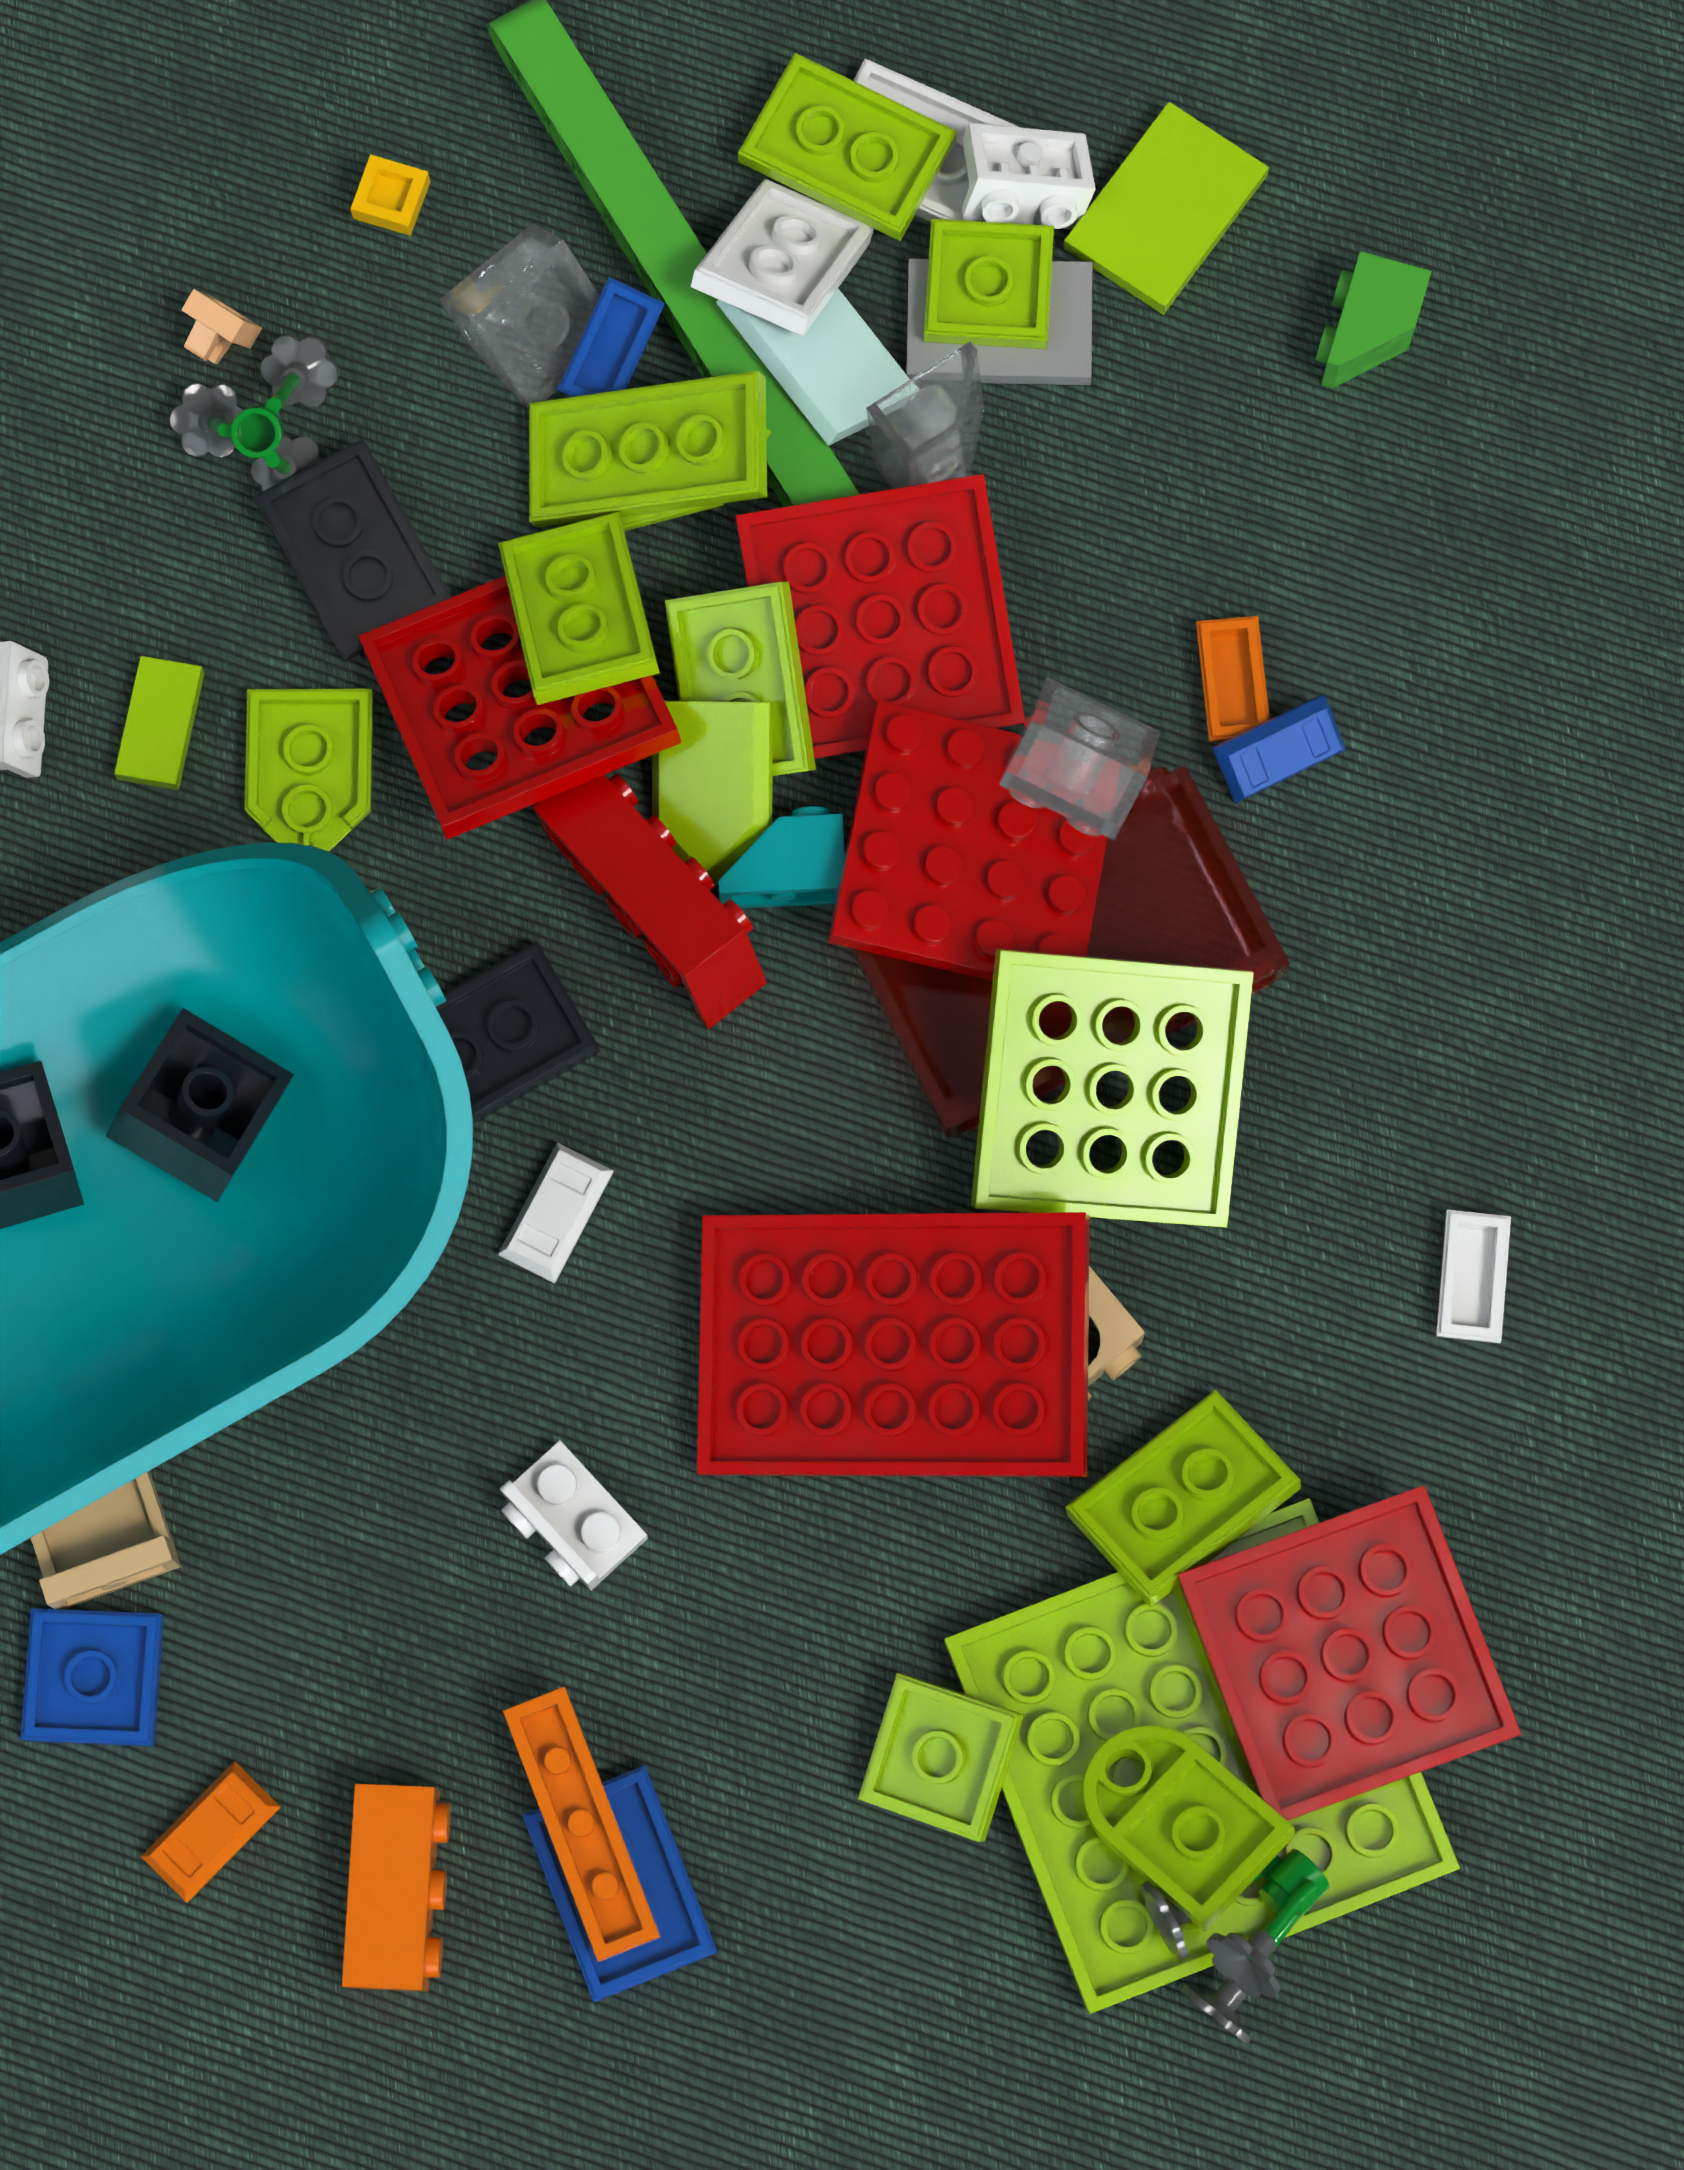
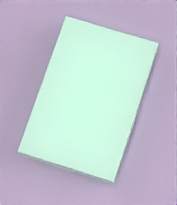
(827, 371)

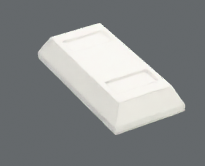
(555, 1213)
(1473, 1276)

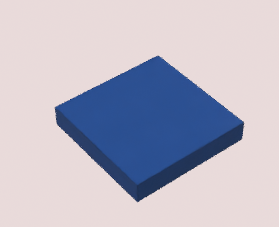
(92, 1677)

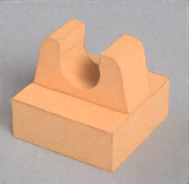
(216, 327)

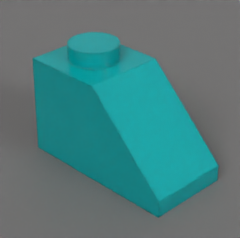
(790, 863)

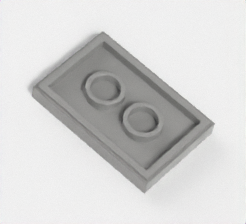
(1068, 343)

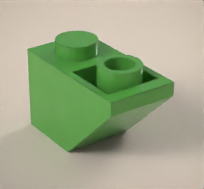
(1377, 317)

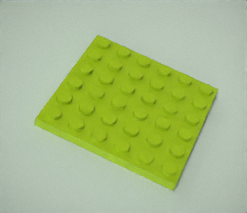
(1110, 1664)

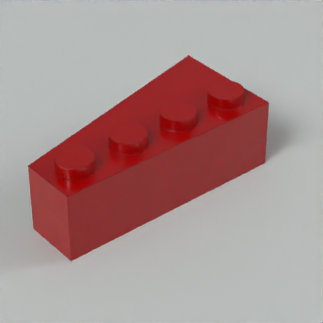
(656, 893)

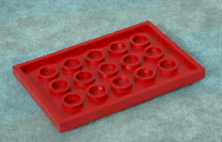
(894, 1345)

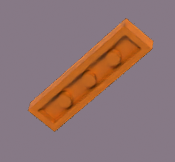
(581, 1824)

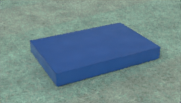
(664, 1881)

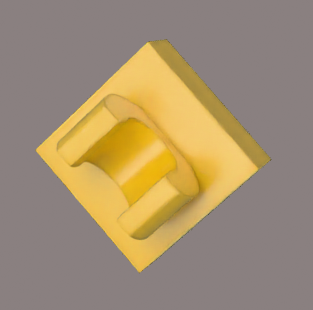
(390, 195)

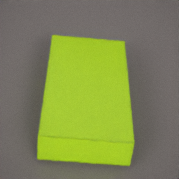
(159, 723)

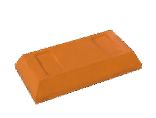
(1232, 676)
(210, 1831)

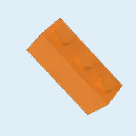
(394, 1888)

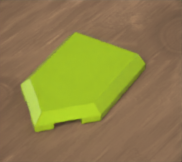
(308, 763)
(717, 781)

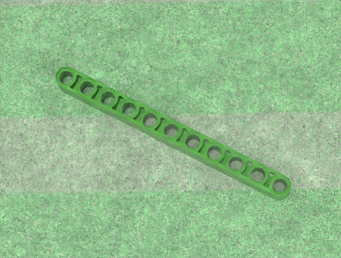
(654, 236)

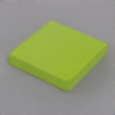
(989, 283)
(941, 1757)

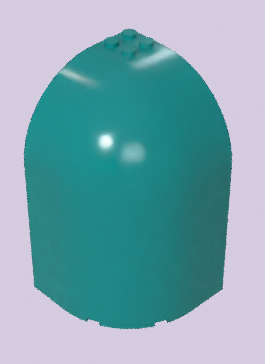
(179, 1312)

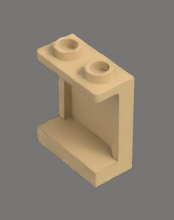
(105, 1546)

